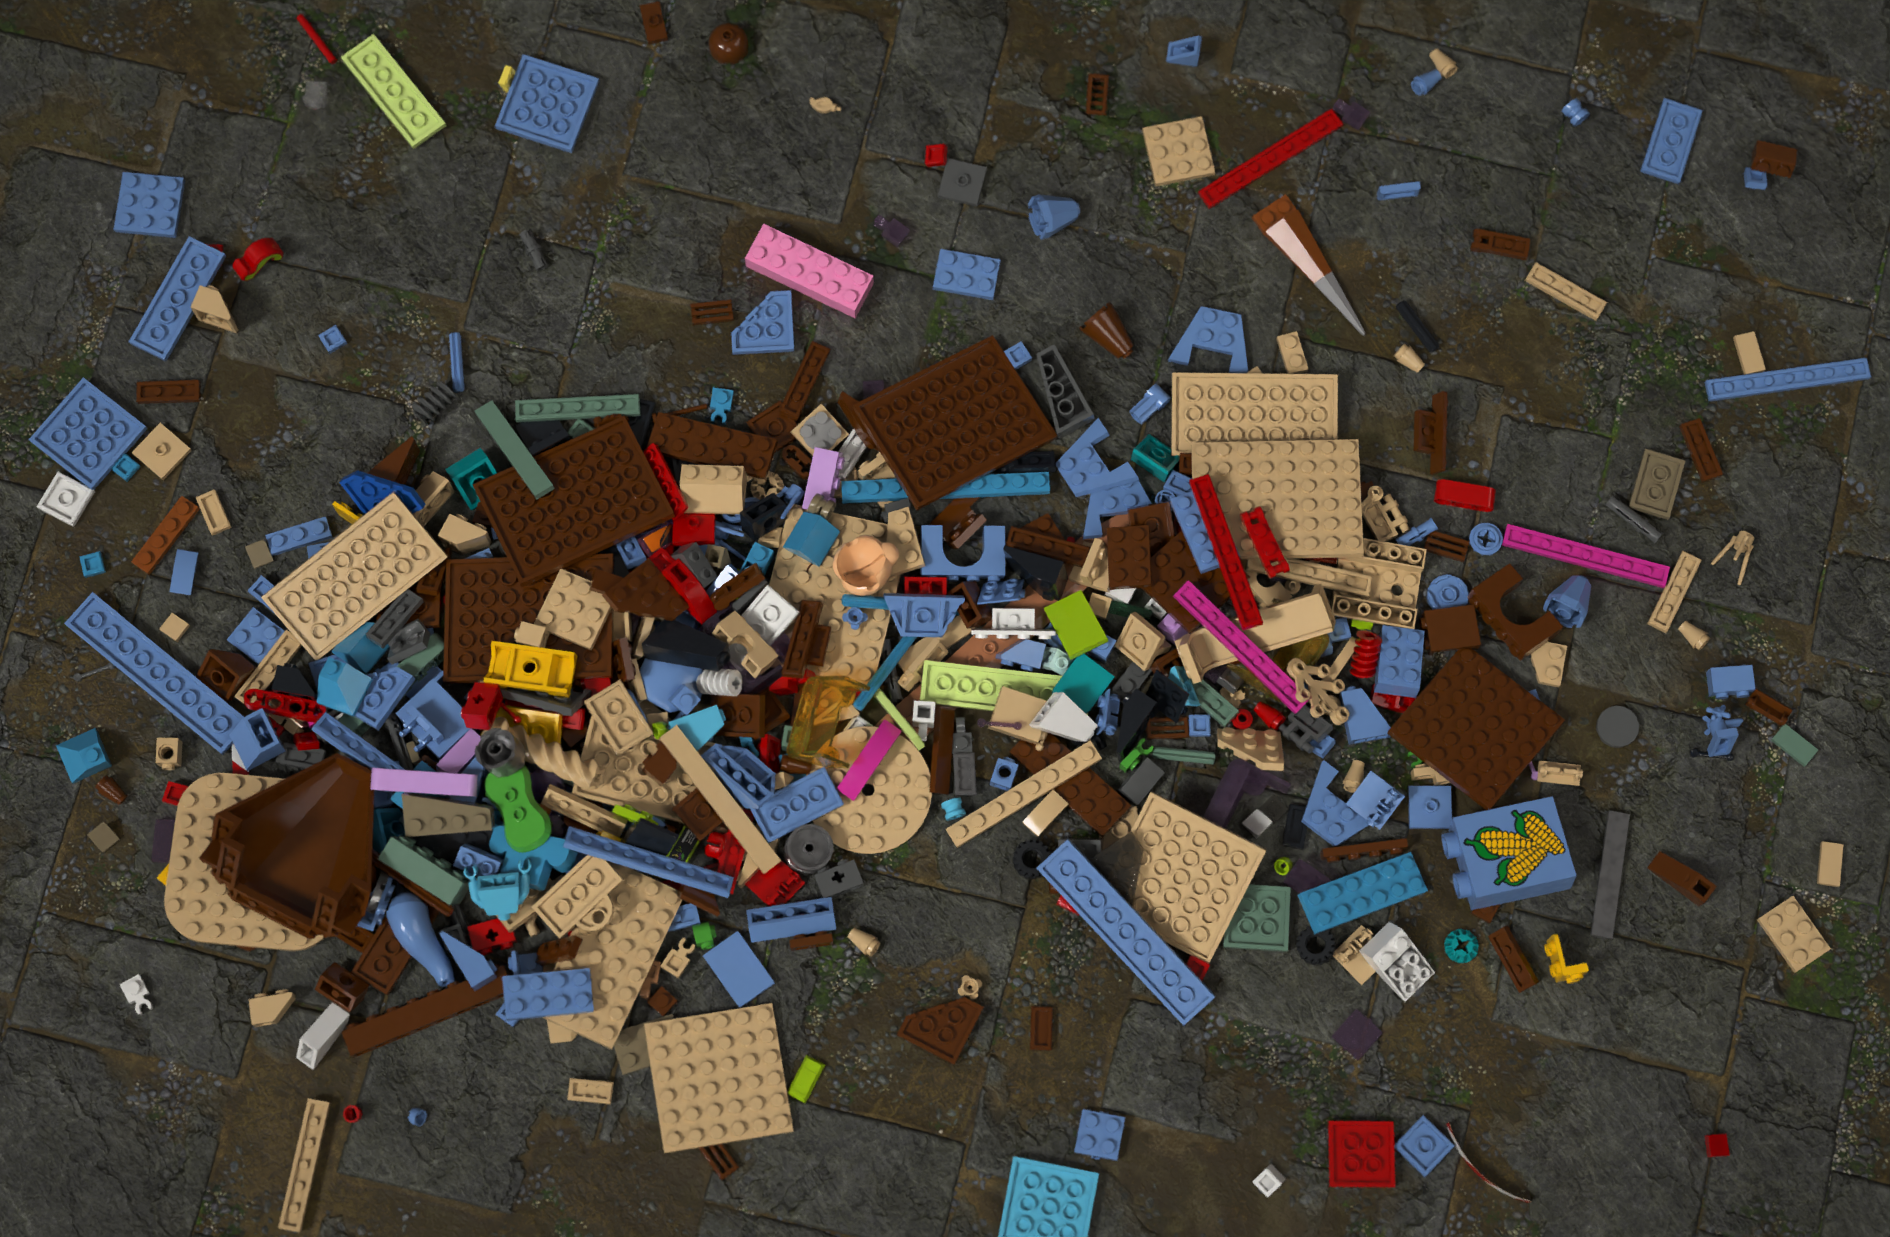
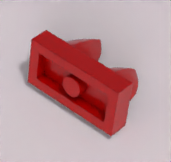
(769, 752)

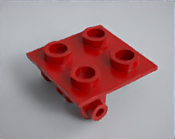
(775, 885)

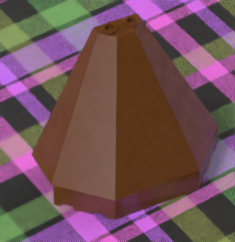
(301, 849)

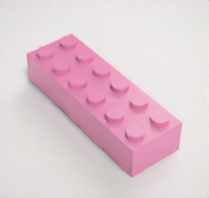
(809, 271)

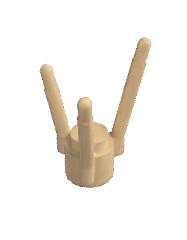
(1741, 543)

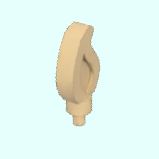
(824, 105)

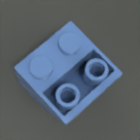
(256, 739)

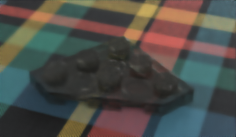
(1121, 865)

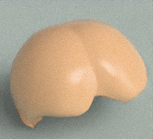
(865, 564)

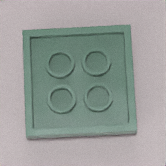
(1260, 920)

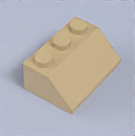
(713, 488)
(434, 492)

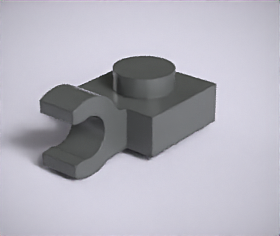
(961, 741)

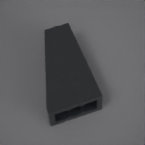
(685, 646)

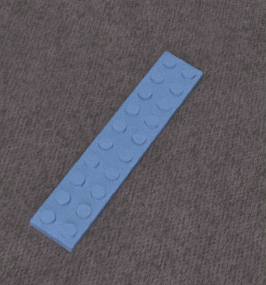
(155, 671)
(1126, 932)

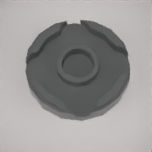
(1617, 726)

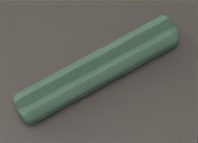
(1183, 755)

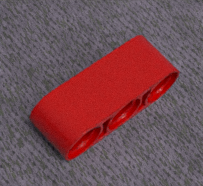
(1465, 495)

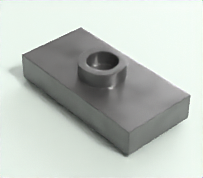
(964, 774)

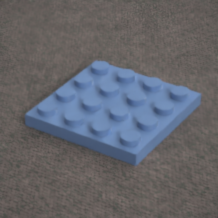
(547, 103)
(87, 434)

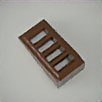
(1097, 78)

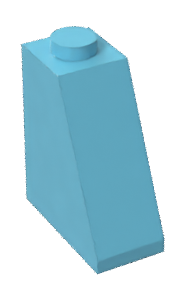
(700, 725)

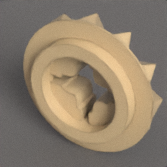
(759, 492)

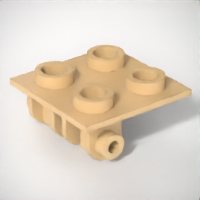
(1351, 959)

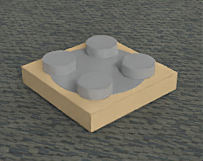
(819, 431)

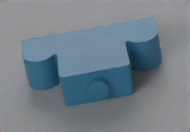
(542, 858)

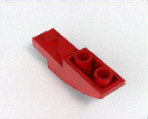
(685, 584)

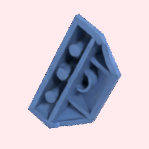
(741, 774)

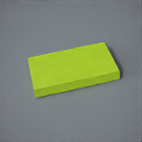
(1075, 624)

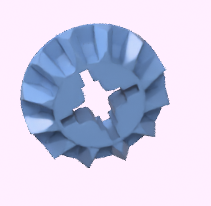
(1494, 535)

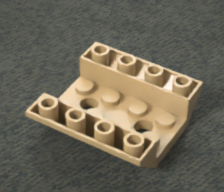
(1390, 567)

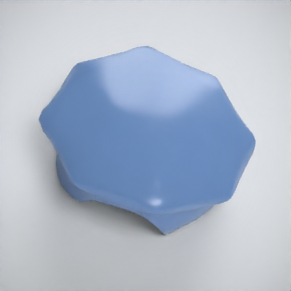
(664, 679)

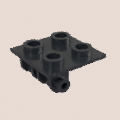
(1169, 696)

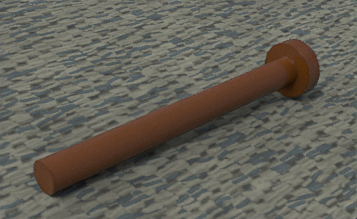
(683, 411)

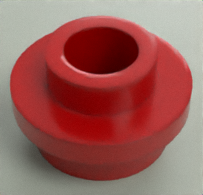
(1243, 725)

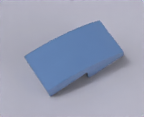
(184, 571)

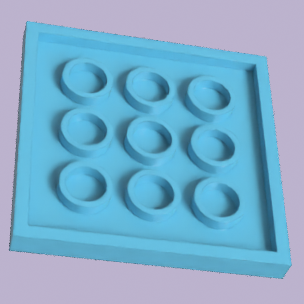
(1047, 1200)

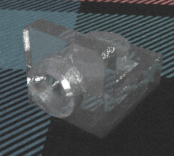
(315, 95)

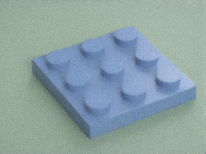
(149, 204)

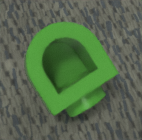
(704, 935)

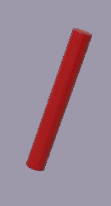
(316, 38)

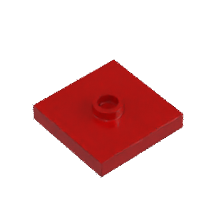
(694, 528)

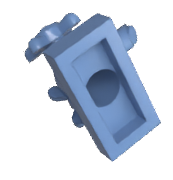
(1722, 738)

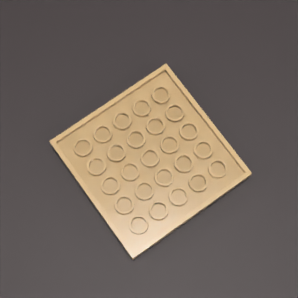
(1190, 875)
(718, 1078)

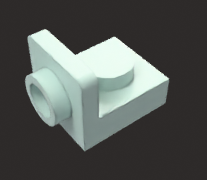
(1055, 660)

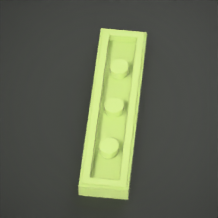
(899, 719)

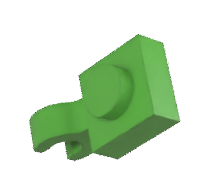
(1132, 759)

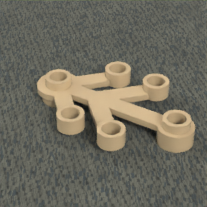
(1300, 672)

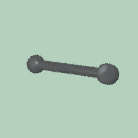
(78, 677)

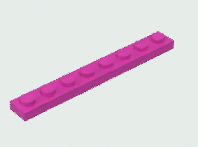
(1585, 556)
(1239, 645)

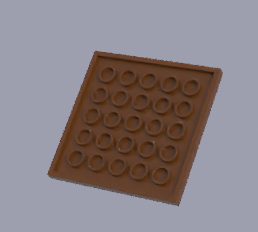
(1476, 727)

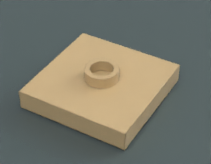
(161, 451)

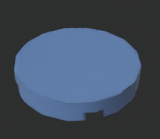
(1447, 592)

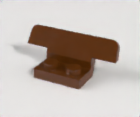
(958, 522)

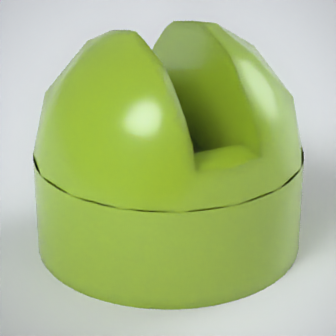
(659, 729)
(1279, 869)

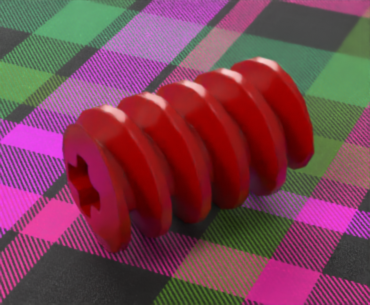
(1366, 654)

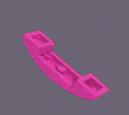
(868, 760)

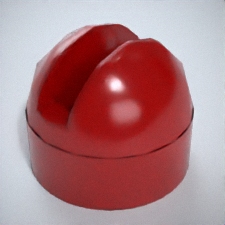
(349, 1115)

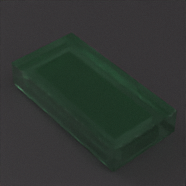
(1125, 610)

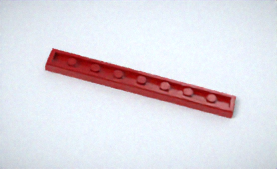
(1270, 158)
(1225, 552)

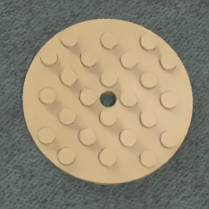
(895, 808)

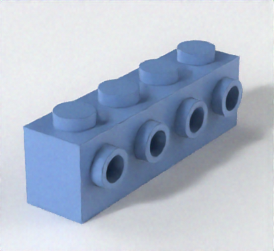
(791, 919)

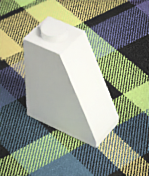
(1064, 719)
(322, 1035)

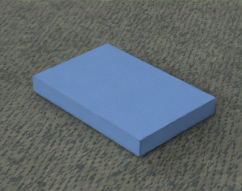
(738, 969)

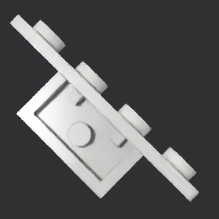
(1013, 622)

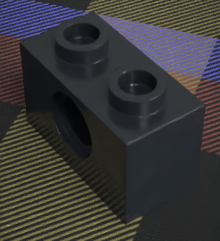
(762, 516)

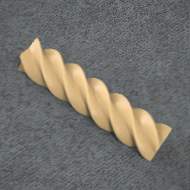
(553, 758)

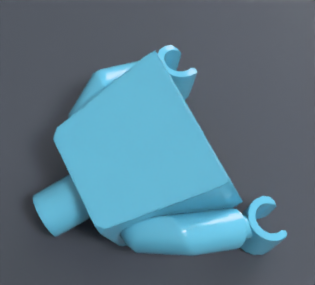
(500, 892)

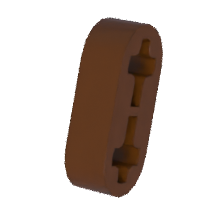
(795, 465)

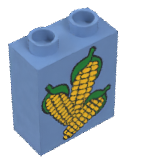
(1509, 853)

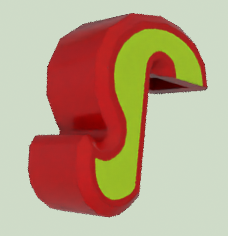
(256, 257)

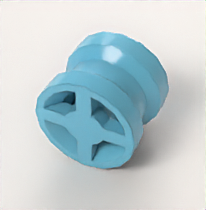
(953, 809)

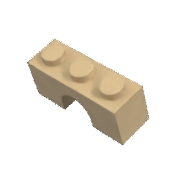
(1262, 594)
(737, 631)

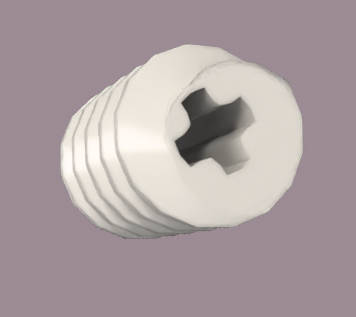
(723, 683)

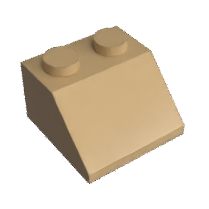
(212, 309)

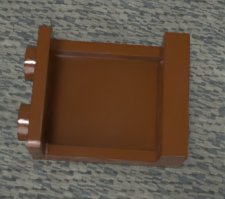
(1450, 629)

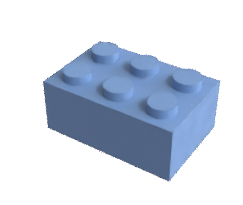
(1399, 661)

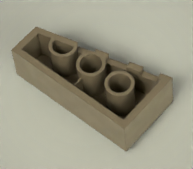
(439, 815)

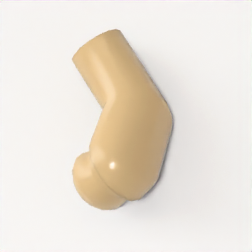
(532, 926)

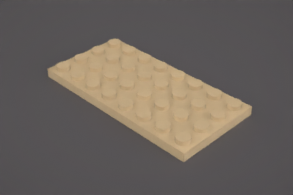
(1252, 408)
(354, 576)
(628, 784)
(620, 954)

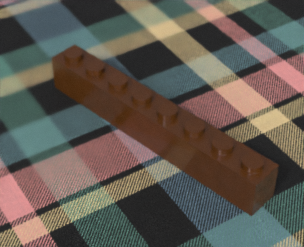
(420, 1014)

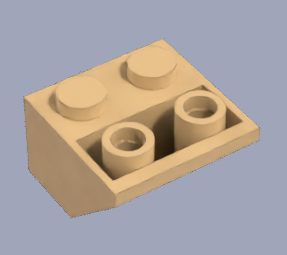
(463, 536)

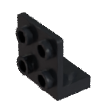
(542, 435)

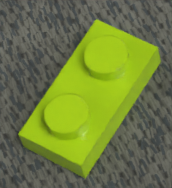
(629, 813)

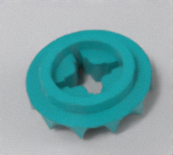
(1451, 943)

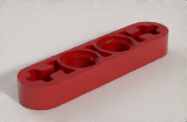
(284, 708)

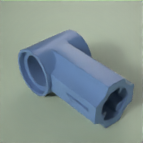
(1153, 400)

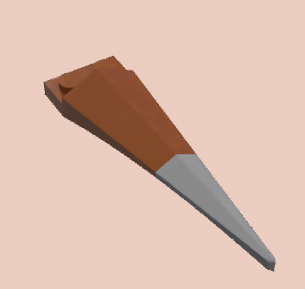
(1290, 234)

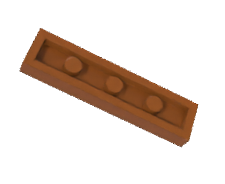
(165, 535)

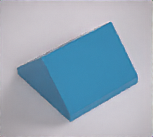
(812, 538)
(359, 650)

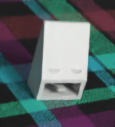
(1397, 961)

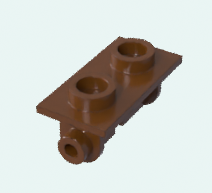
(1769, 707)

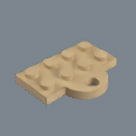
(579, 897)

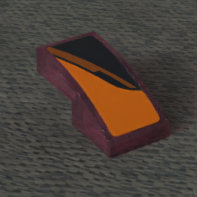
(656, 539)

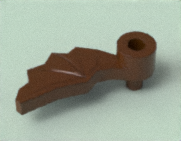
(598, 421)

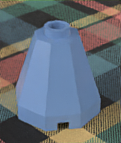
(1051, 214)
(1570, 601)

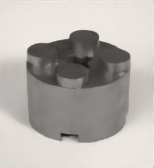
(500, 752)

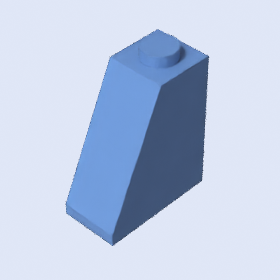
(1364, 719)

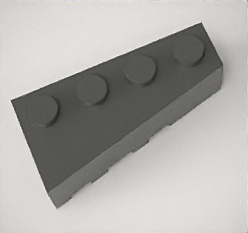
(1065, 399)

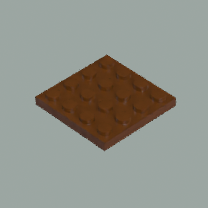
(1171, 570)

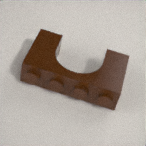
(1519, 638)

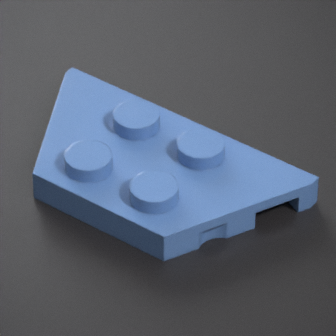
(922, 613)

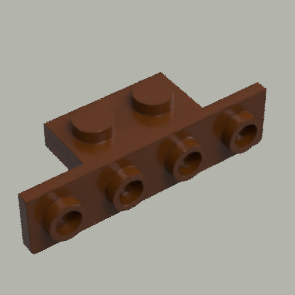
(1431, 432)

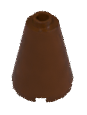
(1108, 331)

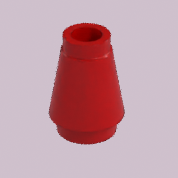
(1271, 717)

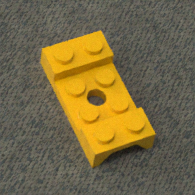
(552, 670)

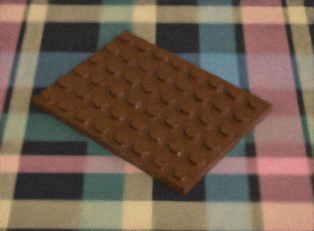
(954, 422)
(598, 500)
(489, 604)

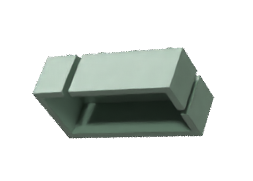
(425, 870)

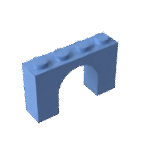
(990, 566)

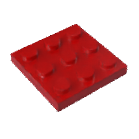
(1361, 1154)

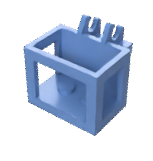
(433, 719)

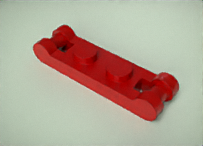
(1264, 542)

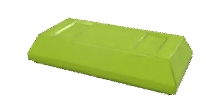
(805, 1079)

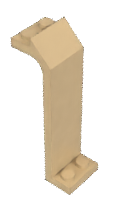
(1282, 625)

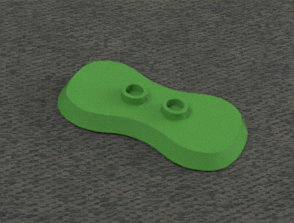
(524, 820)

